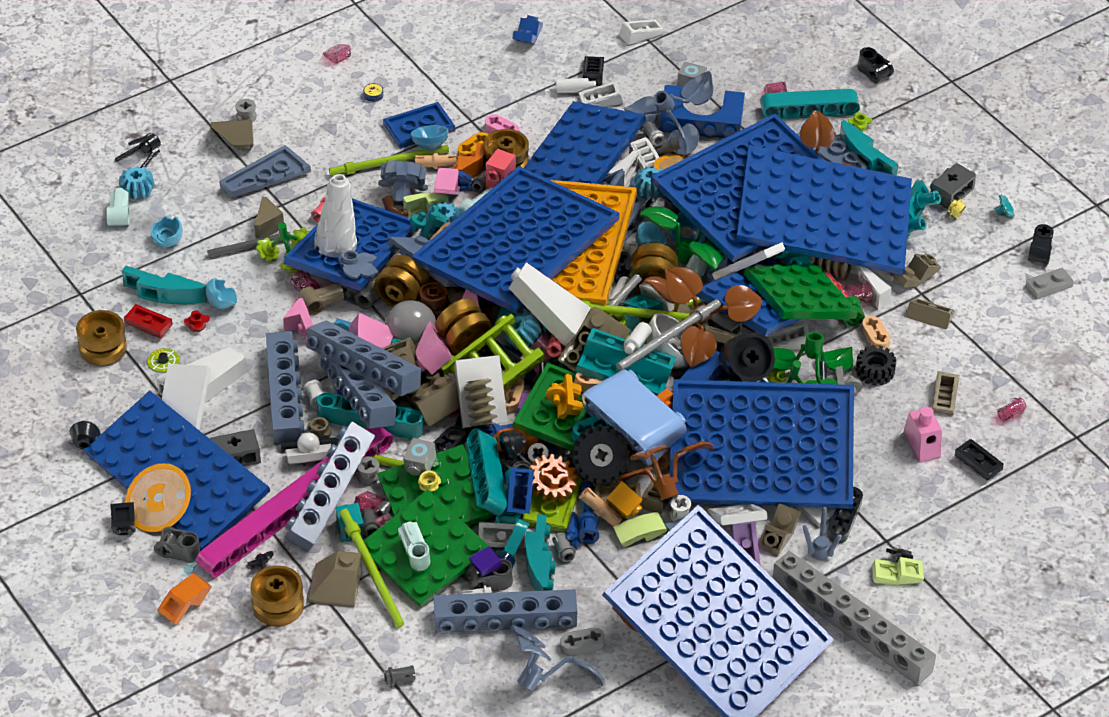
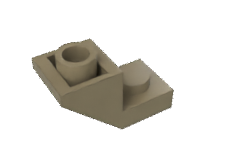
(919, 270)
(781, 529)

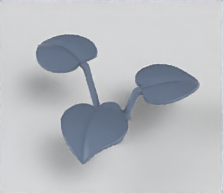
(696, 90)
(533, 673)

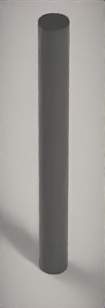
(238, 246)

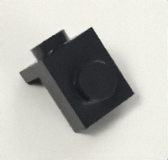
(123, 518)

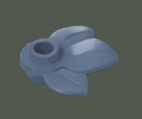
(357, 264)

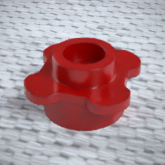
(196, 321)

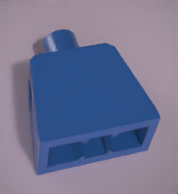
(518, 489)

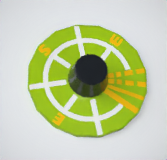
(160, 358)

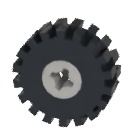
(589, 459)

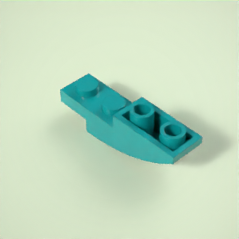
(863, 147)
(167, 290)
(537, 556)

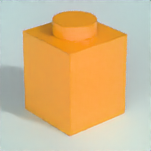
(625, 501)

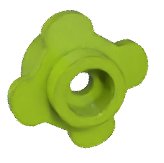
(860, 121)

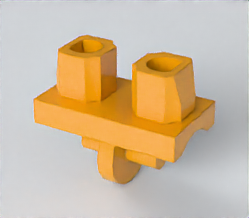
(564, 396)

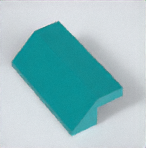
(606, 350)

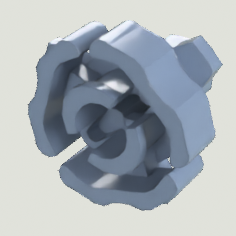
(403, 178)

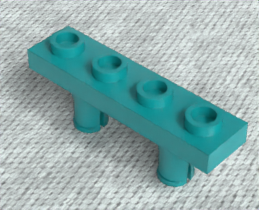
(919, 200)

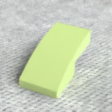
(421, 202)
(642, 526)
(903, 572)

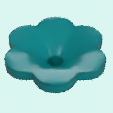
(1005, 207)

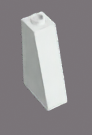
(549, 302)
(225, 369)

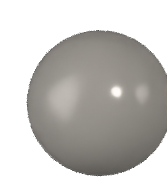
(409, 320)

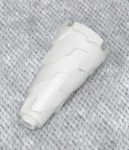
(337, 221)

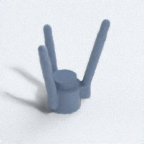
(821, 546)

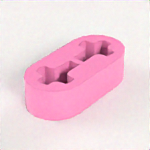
(496, 122)

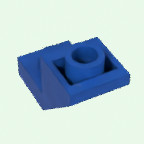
(528, 30)

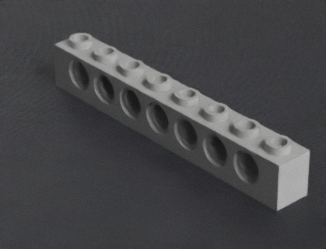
(854, 618)

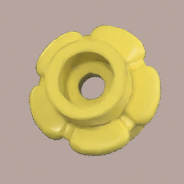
(956, 208)
(425, 478)

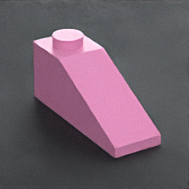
(432, 350)

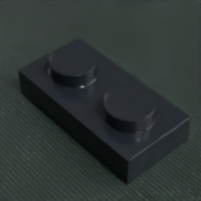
(979, 459)

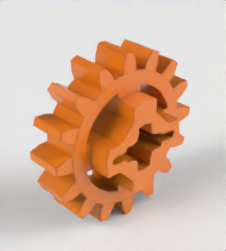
(553, 475)

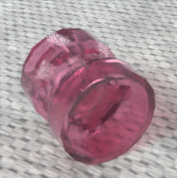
(302, 280)
(862, 291)

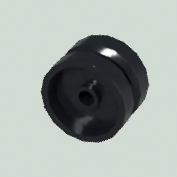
(753, 368)

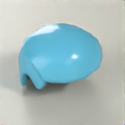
(167, 231)
(650, 233)
(219, 295)

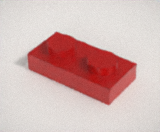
(148, 321)

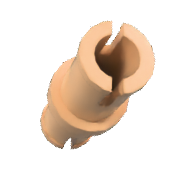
(436, 160)
(600, 507)

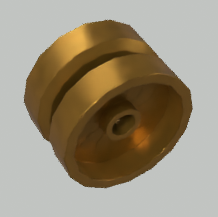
(508, 141)
(652, 261)
(400, 280)
(462, 324)
(101, 337)
(277, 595)

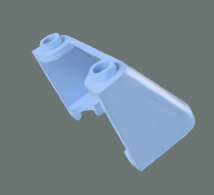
(634, 413)

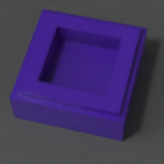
(485, 561)

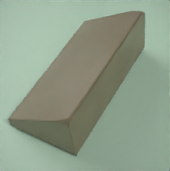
(930, 313)

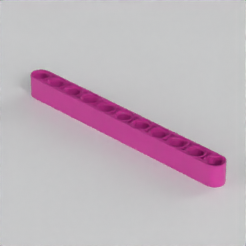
(272, 515)

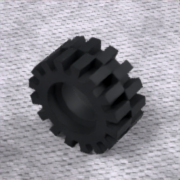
(877, 356)

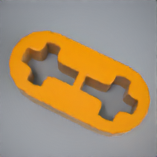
(469, 145)

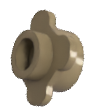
(319, 427)

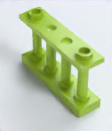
(513, 371)

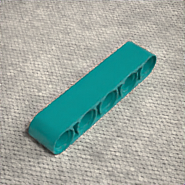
(803, 103)
(339, 411)
(486, 472)

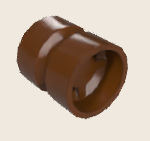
(434, 296)

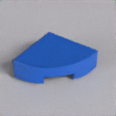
(464, 181)

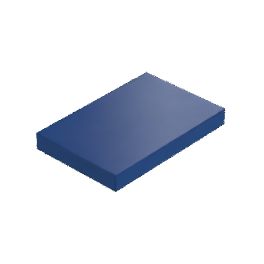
(403, 124)

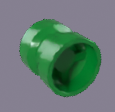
(860, 316)

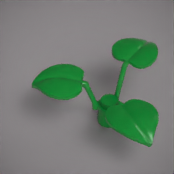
(667, 219)
(814, 349)

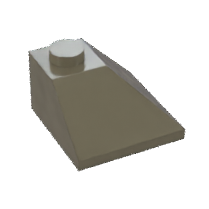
(236, 132)
(336, 579)

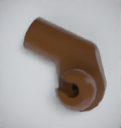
(389, 206)

